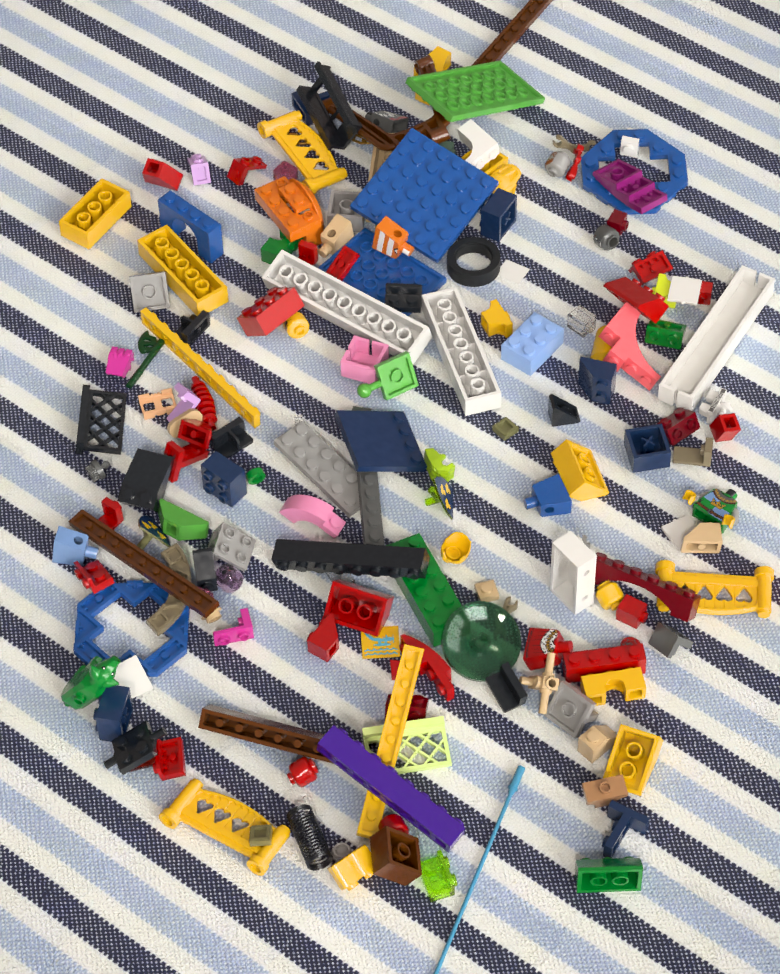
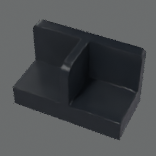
(193, 327)
(230, 438)

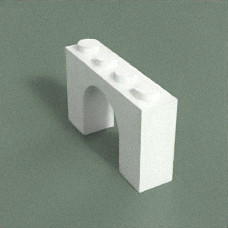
(482, 145)

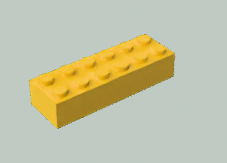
(183, 270)

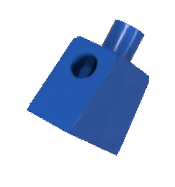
(549, 497)

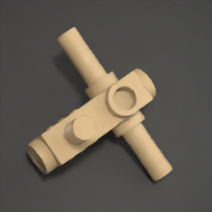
(544, 683)

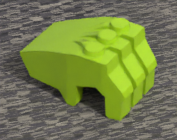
(435, 467)

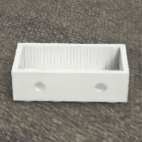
(573, 572)

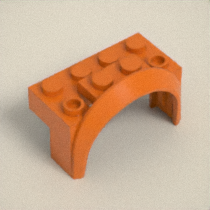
(273, 200)

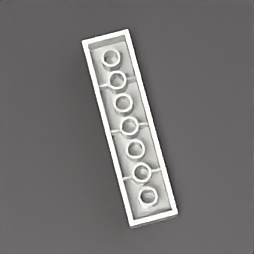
(461, 351)

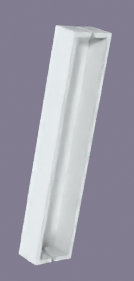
(716, 339)

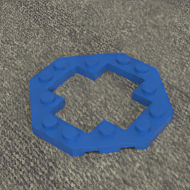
(658, 150)
(134, 593)

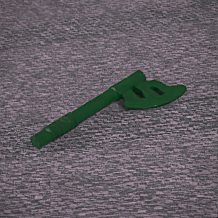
(156, 346)

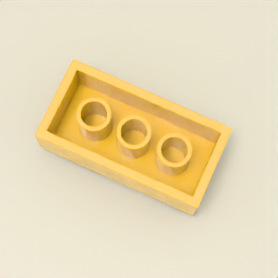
(95, 213)

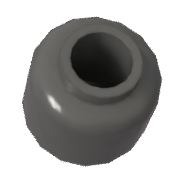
(606, 237)

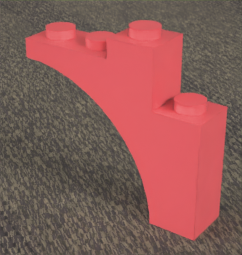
(625, 352)

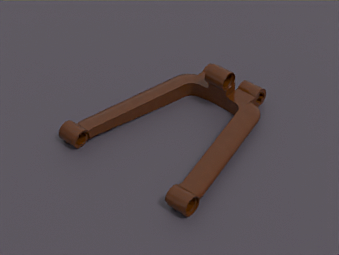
(433, 128)

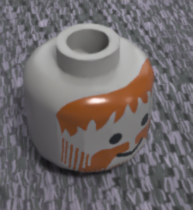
(557, 164)

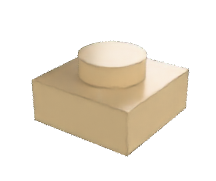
(486, 591)

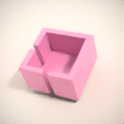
(358, 362)

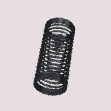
(302, 820)

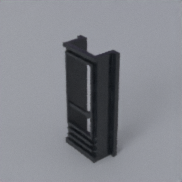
(330, 135)

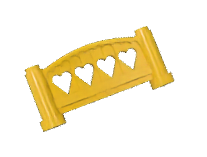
(315, 178)
(756, 586)
(185, 810)

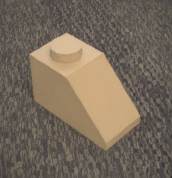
(703, 539)
(596, 742)

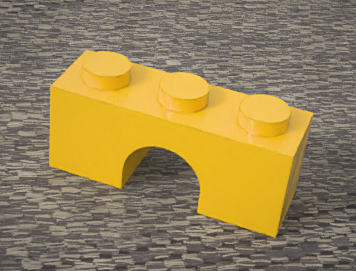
(627, 681)

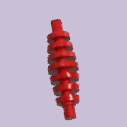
(206, 405)

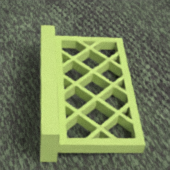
(415, 728)

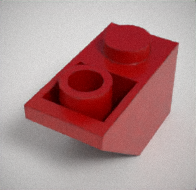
(161, 174)
(324, 639)

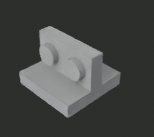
(149, 291)
(571, 709)

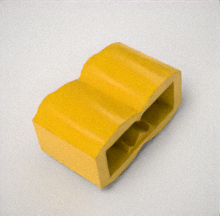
(352, 868)

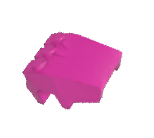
(119, 361)

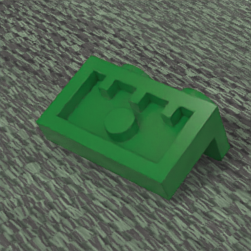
(665, 334)

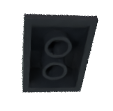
(146, 480)

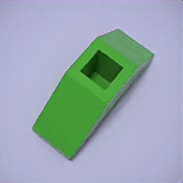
(181, 523)

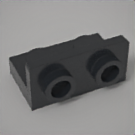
(404, 297)

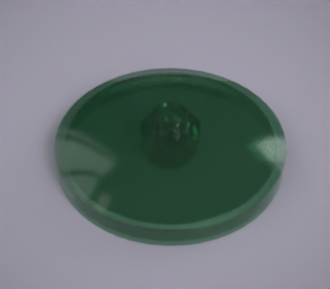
(480, 640)

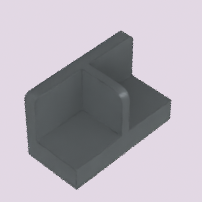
(667, 640)

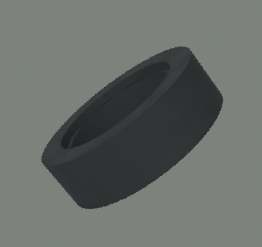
(473, 245)

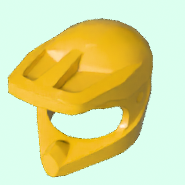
(507, 177)

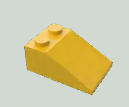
(634, 757)

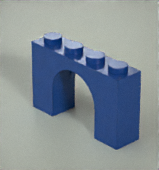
(176, 212)

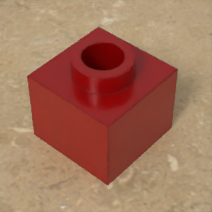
(705, 293)

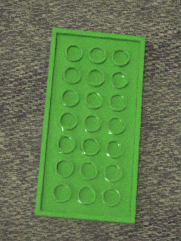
(474, 91)

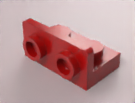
(649, 268)
(93, 576)

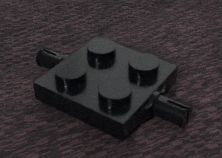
(134, 747)

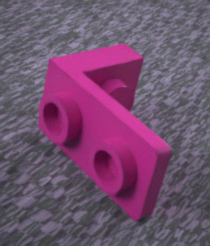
(240, 633)

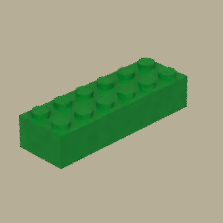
(428, 597)

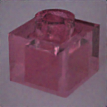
(285, 169)

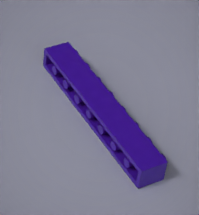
(391, 788)

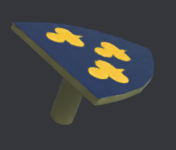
(151, 530)

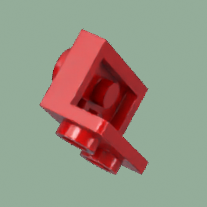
(170, 759)

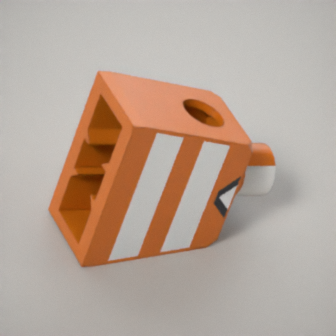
(391, 239)

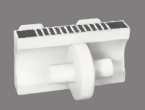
(717, 407)

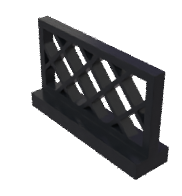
(86, 414)

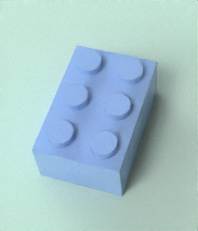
(532, 344)

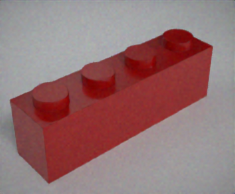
(602, 660)

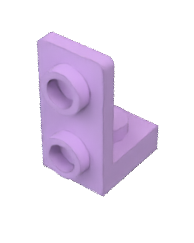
(199, 169)
(188, 401)

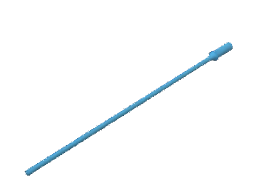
(513, 787)

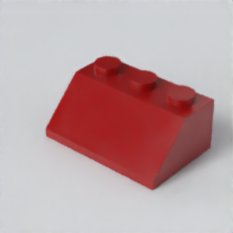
(639, 297)
(358, 607)

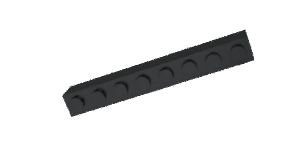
(351, 558)

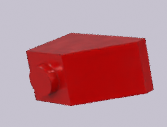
(195, 432)

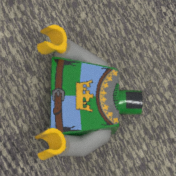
(714, 507)

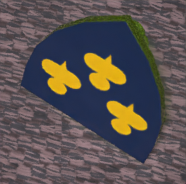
(442, 494)

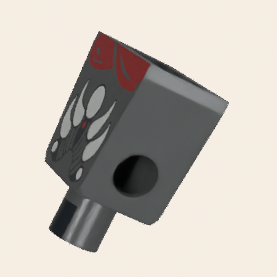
(388, 121)

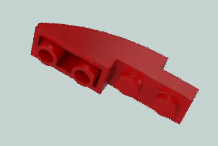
(433, 665)

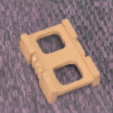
(156, 399)

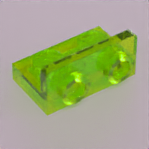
(437, 878)

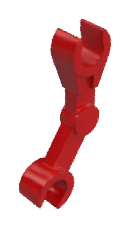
(571, 174)

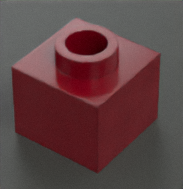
(618, 221)

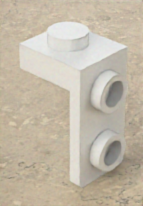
(629, 146)

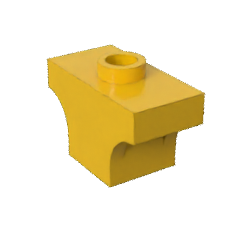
(496, 320)

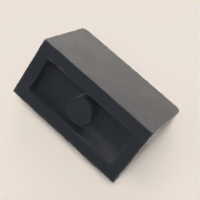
(507, 688)

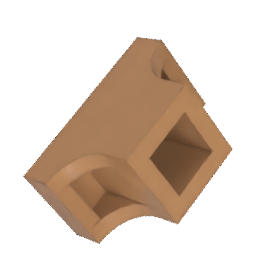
(604, 790)

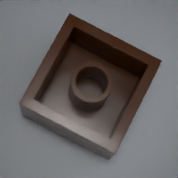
(395, 856)

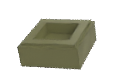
(505, 428)
(261, 835)

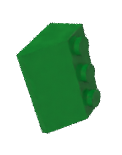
(608, 874)

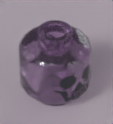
(229, 578)

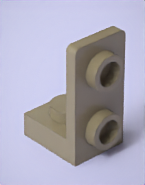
(694, 456)

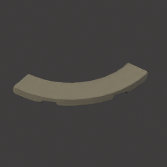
(173, 608)

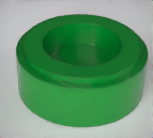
(255, 476)

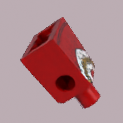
(543, 641)

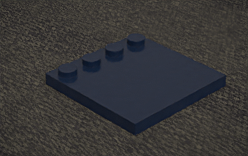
(380, 441)

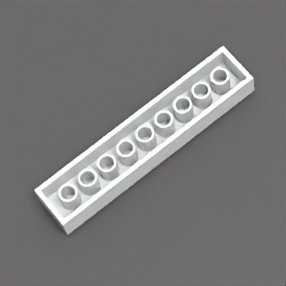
(348, 306)

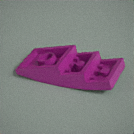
(630, 186)

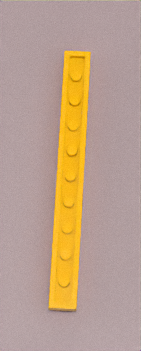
(203, 370)
(392, 733)

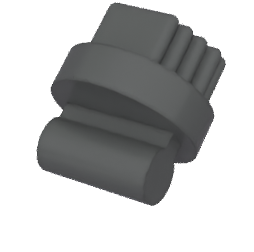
(96, 471)

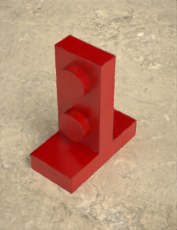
(183, 457)

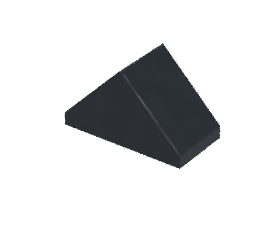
(562, 412)

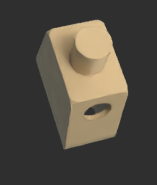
(335, 235)

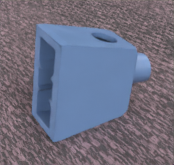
(72, 547)

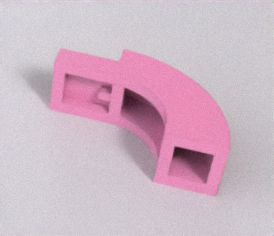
(314, 511)

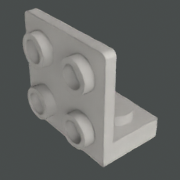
(231, 546)

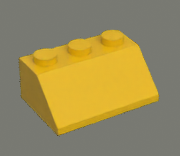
(579, 471)

